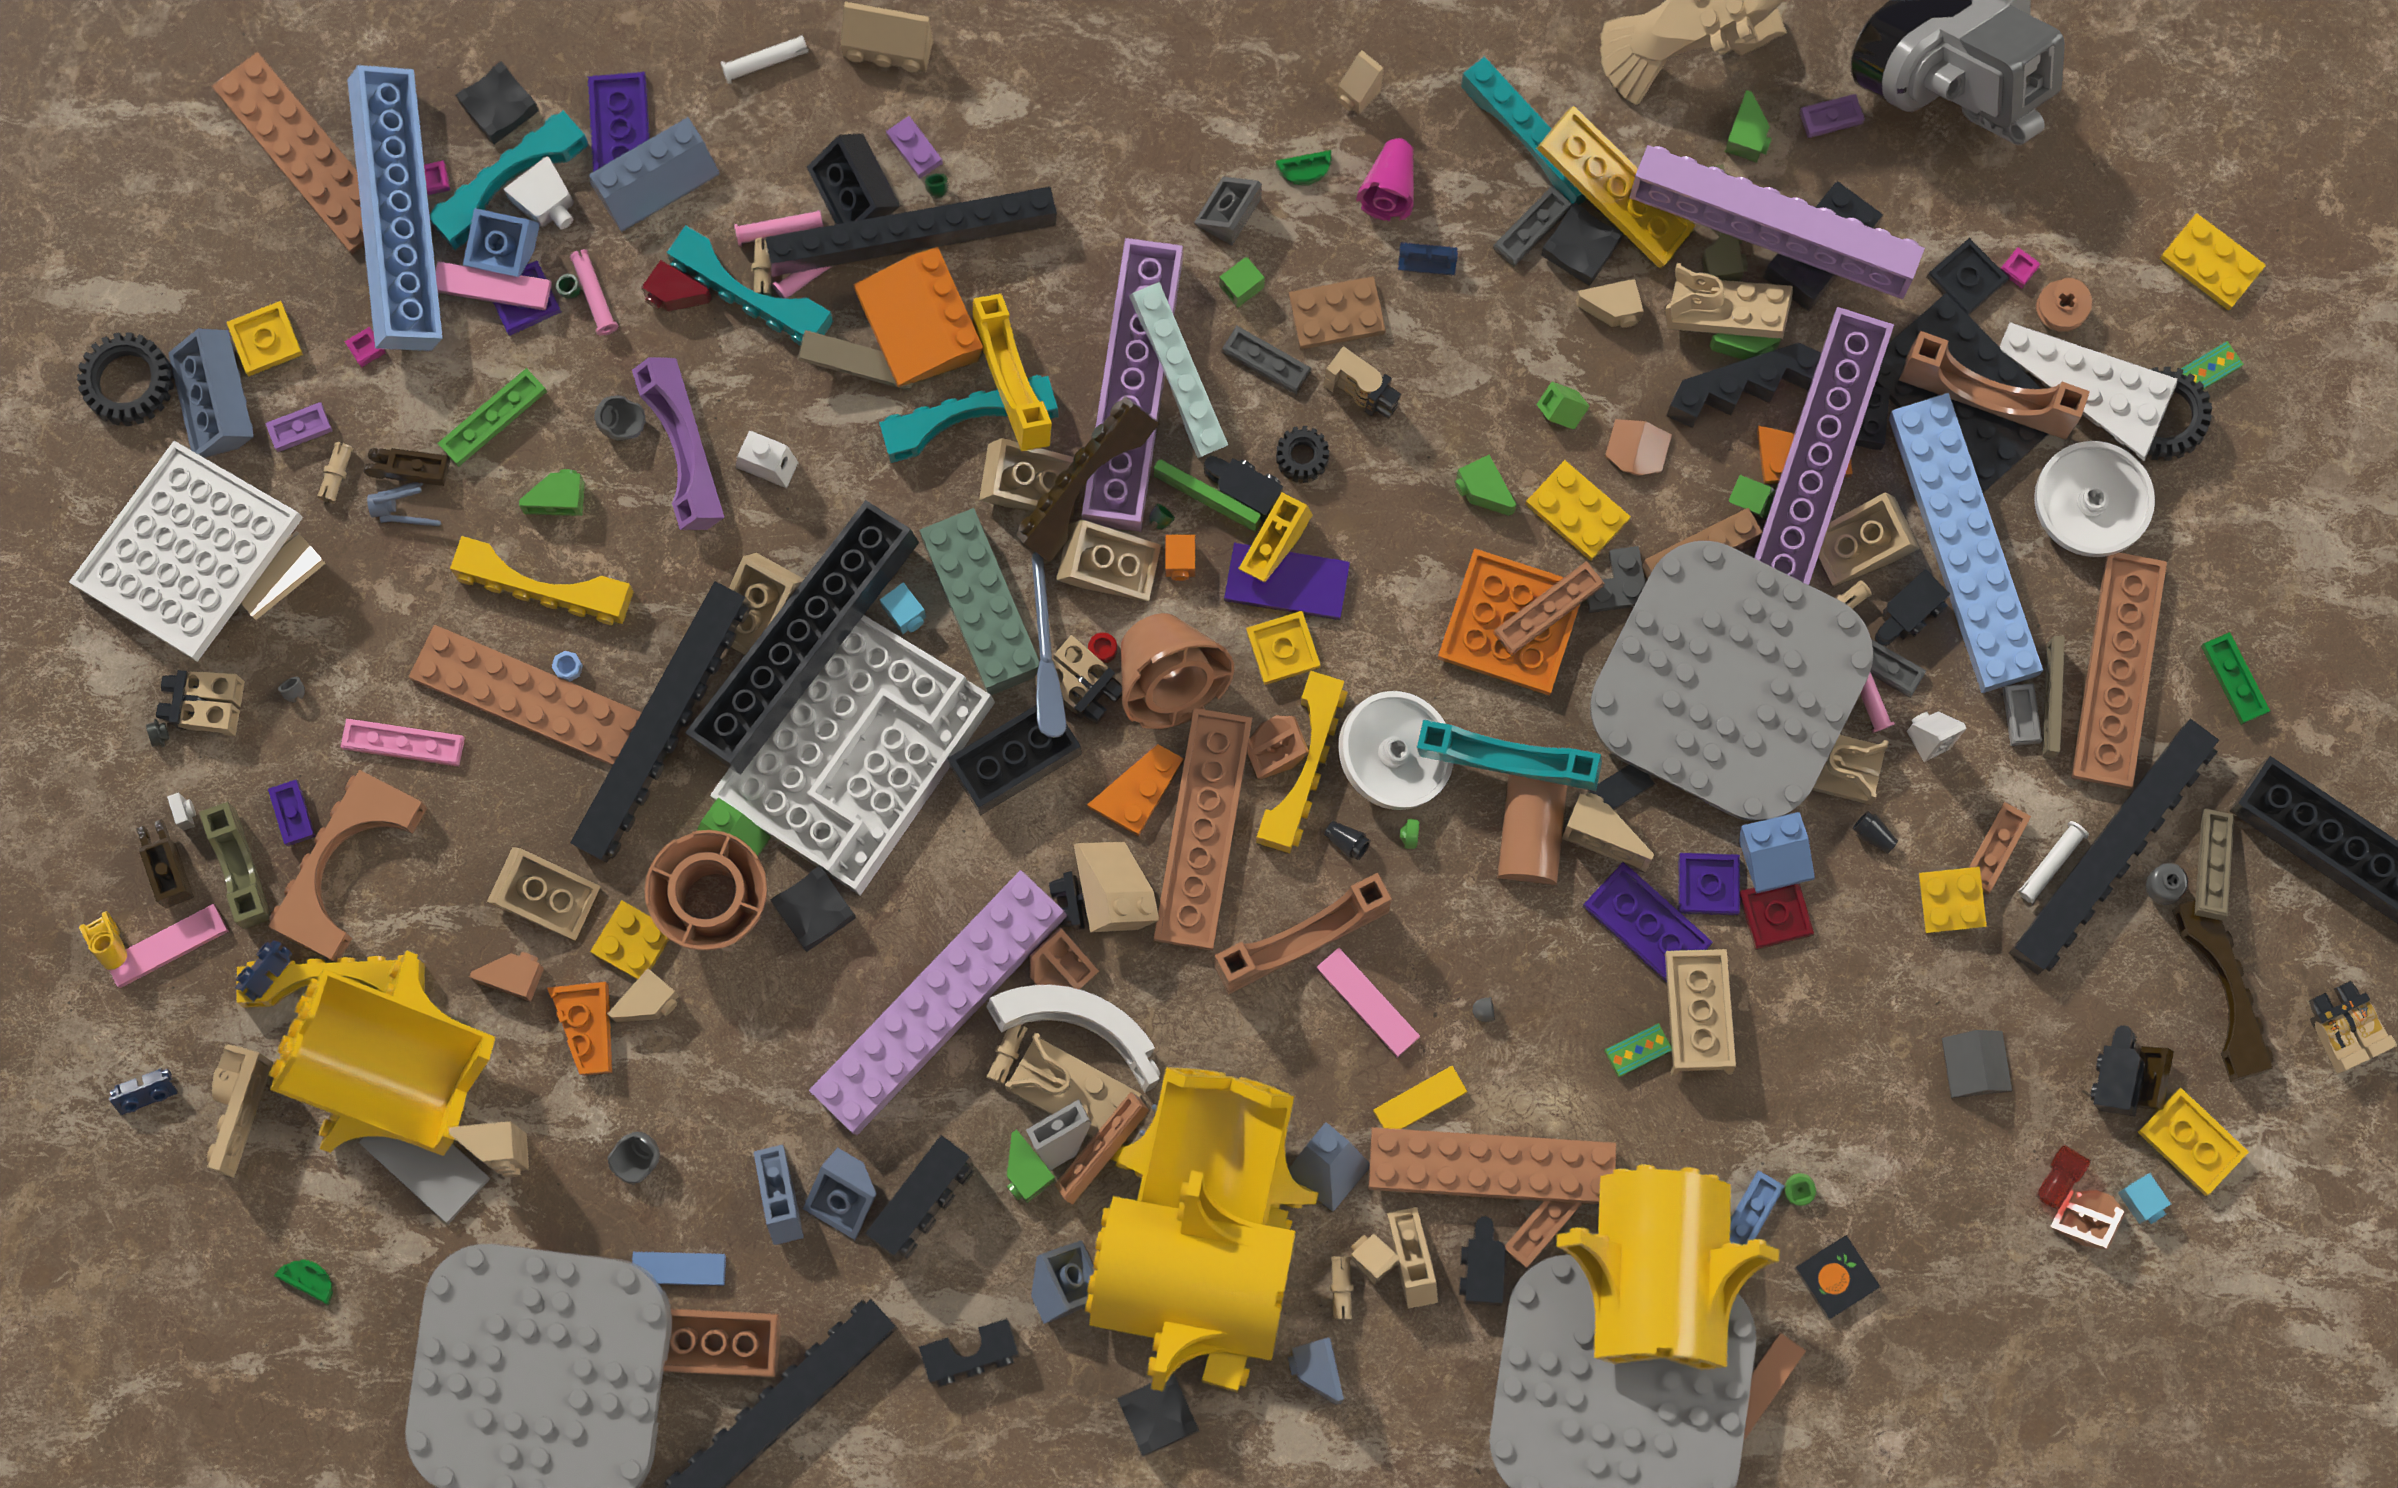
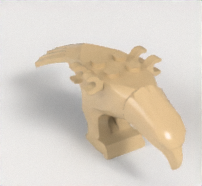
(1641, 44)

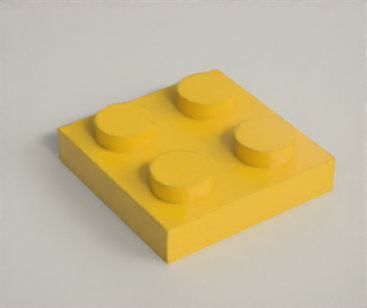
(264, 338)
(1283, 648)
(1952, 899)
(630, 941)

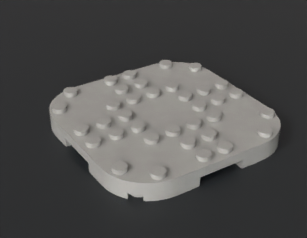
(1731, 680)
(537, 1371)
(1606, 1424)

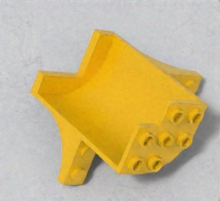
(380, 1060)
(1226, 1131)
(1664, 1266)
(1189, 1278)

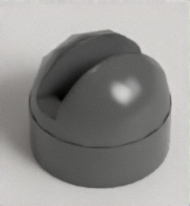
(292, 689)
(1484, 1010)

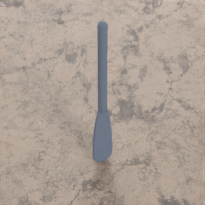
(1049, 696)

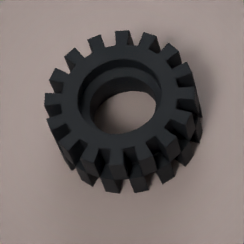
(1305, 437)

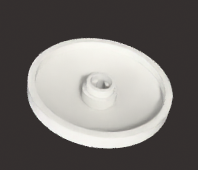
(2094, 498)
(1382, 752)

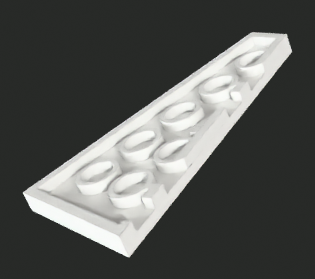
(2121, 397)

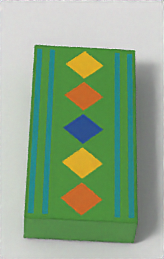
(2214, 365)
(1638, 1050)

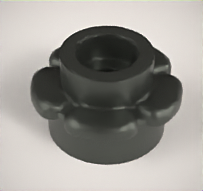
(157, 733)

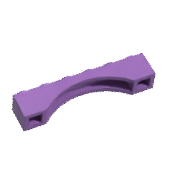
(664, 391)

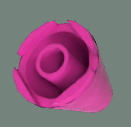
(1390, 183)

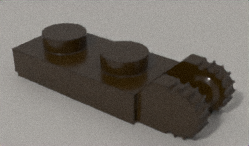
(408, 466)

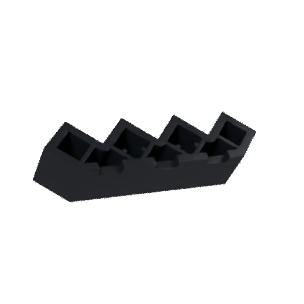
(1755, 376)

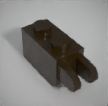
(164, 867)

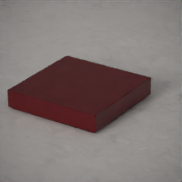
(1776, 915)

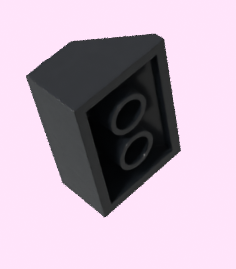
(852, 180)

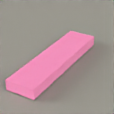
(492, 286)
(402, 742)
(170, 945)
(1368, 1002)

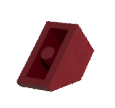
(673, 289)

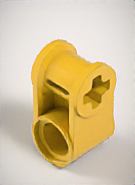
(104, 941)

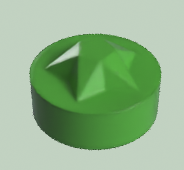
(1409, 833)
(1800, 1189)

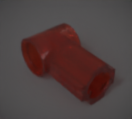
(2065, 1171)

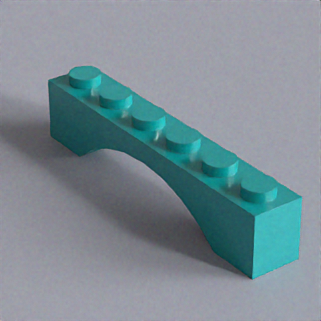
(1500, 99)
(557, 139)
(694, 255)
(910, 433)
(1547, 764)

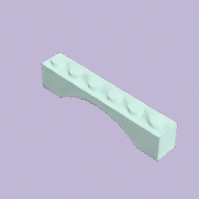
(1179, 369)

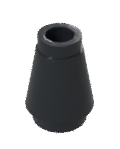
(1874, 831)
(1348, 840)

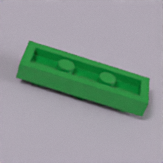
(2235, 678)

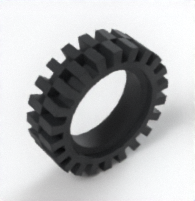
(106, 353)
(2200, 422)

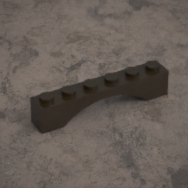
(1122, 431)
(2244, 1047)

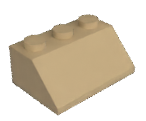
(886, 37)
(285, 572)
(497, 1145)

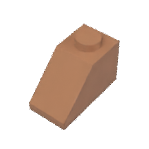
(511, 975)

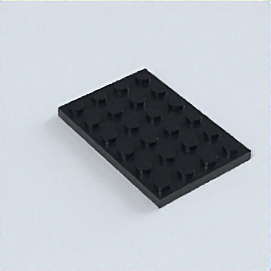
(1991, 440)

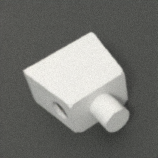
(542, 195)
(764, 458)

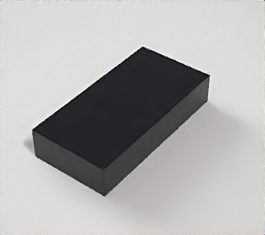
(1623, 786)

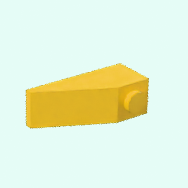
(1276, 537)

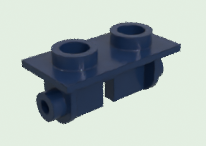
(1427, 258)
(268, 960)
(130, 1096)

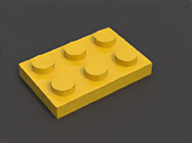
(2212, 261)
(1577, 510)
(2193, 1142)

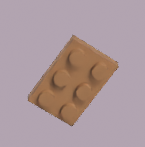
(1336, 313)

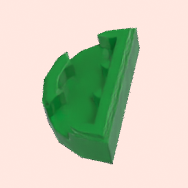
(1305, 168)
(307, 1277)

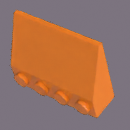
(919, 318)

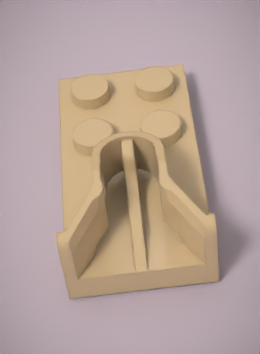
(1727, 307)
(1852, 770)
(1700, 1011)
(1056, 1079)
(242, 1093)

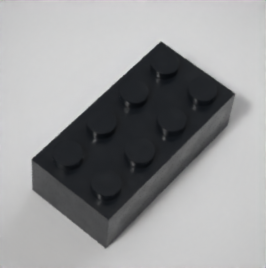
(1809, 281)
(1010, 760)
(920, 1198)

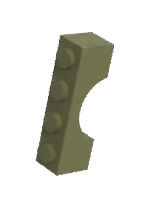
(1724, 256)
(241, 878)

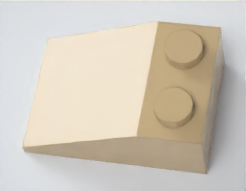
(1020, 477)
(1866, 540)
(1108, 561)
(768, 589)
(1604, 832)
(1114, 888)
(543, 893)

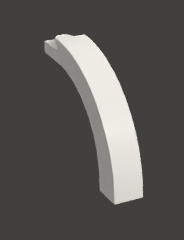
(1082, 1009)

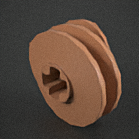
(2057, 293)

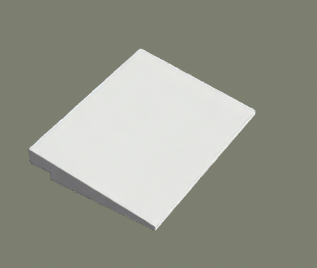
(858, 754)

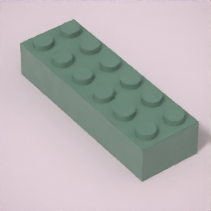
(980, 601)

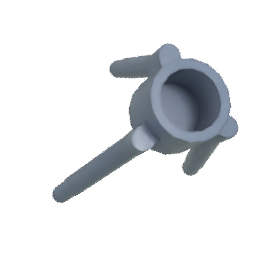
(384, 503)

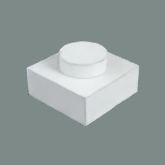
(182, 811)

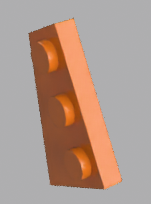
(1774, 449)
(1138, 790)
(586, 1022)

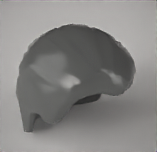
(619, 418)
(634, 1157)

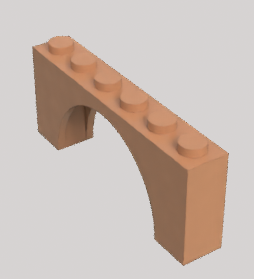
(2047, 410)
(364, 806)
(1356, 908)

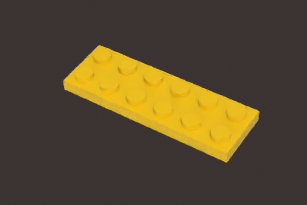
(1607, 180)

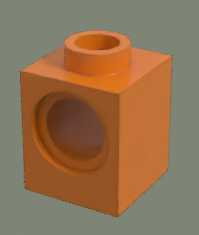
(1180, 557)

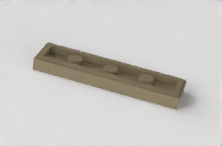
(846, 358)
(2053, 697)
(2214, 864)

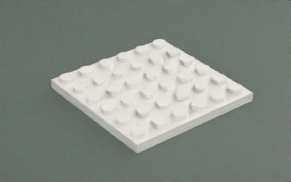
(186, 550)

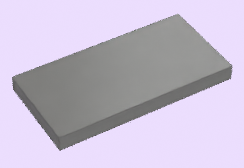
(439, 1181)

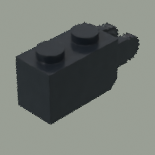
(1244, 484)
(1911, 607)
(2119, 1075)
(1484, 1266)

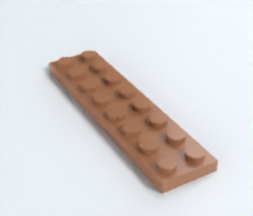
(296, 146)
(2119, 670)
(524, 695)
(1203, 829)
(1489, 1165)

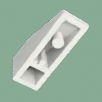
(1934, 734)

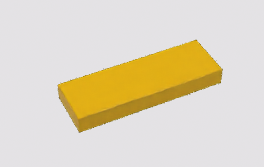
(1420, 1100)

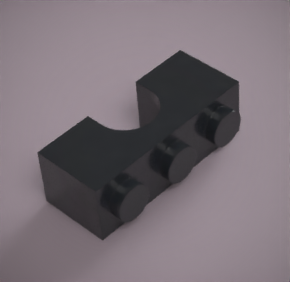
(996, 1348)

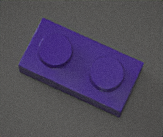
(291, 812)

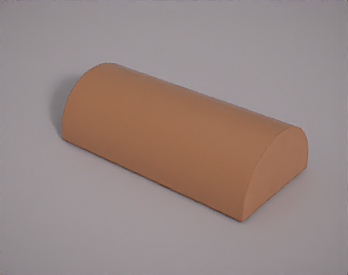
(1532, 830)
(724, 1343)

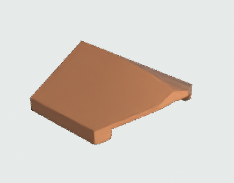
(1638, 447)
(1276, 746)
(1060, 963)
(2089, 1218)

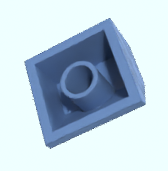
(500, 242)
(1777, 852)

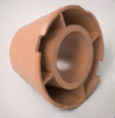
(1170, 671)
(687, 861)

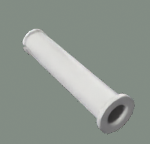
(764, 58)
(2053, 862)

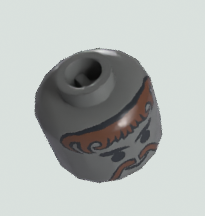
(2159, 880)

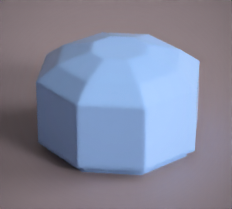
(567, 666)

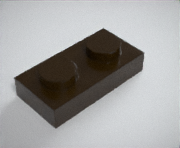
(2155, 1076)

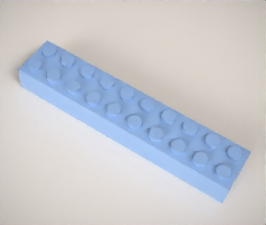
(394, 208)
(1965, 543)

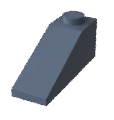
(778, 1195)

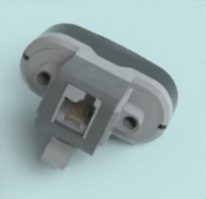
(1967, 51)

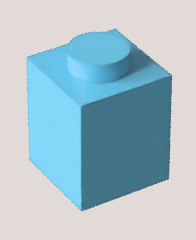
(903, 609)
(2145, 1199)

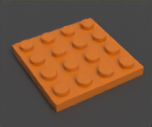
(1490, 596)

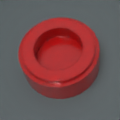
(1103, 646)

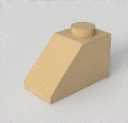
(1360, 83)
(1613, 303)
(645, 1000)
(1373, 1257)

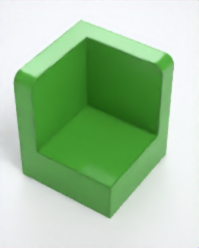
(1241, 282)
(1563, 405)
(1752, 495)

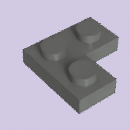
(1625, 586)

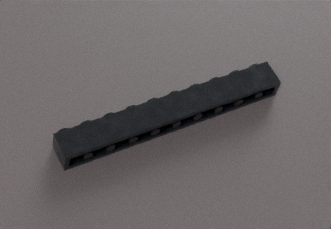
(911, 231)
(661, 722)
(2114, 847)
(788, 1401)

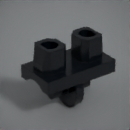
(1069, 888)

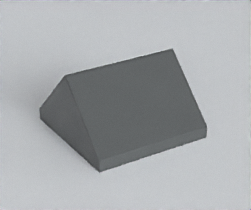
(1229, 208)
(1976, 1063)

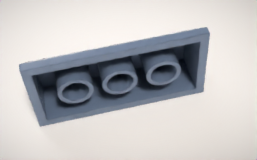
(654, 174)
(210, 392)

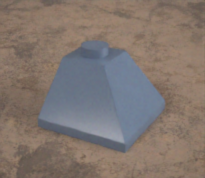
(1329, 1166)
(842, 1193)
(1061, 1281)
(1317, 1369)

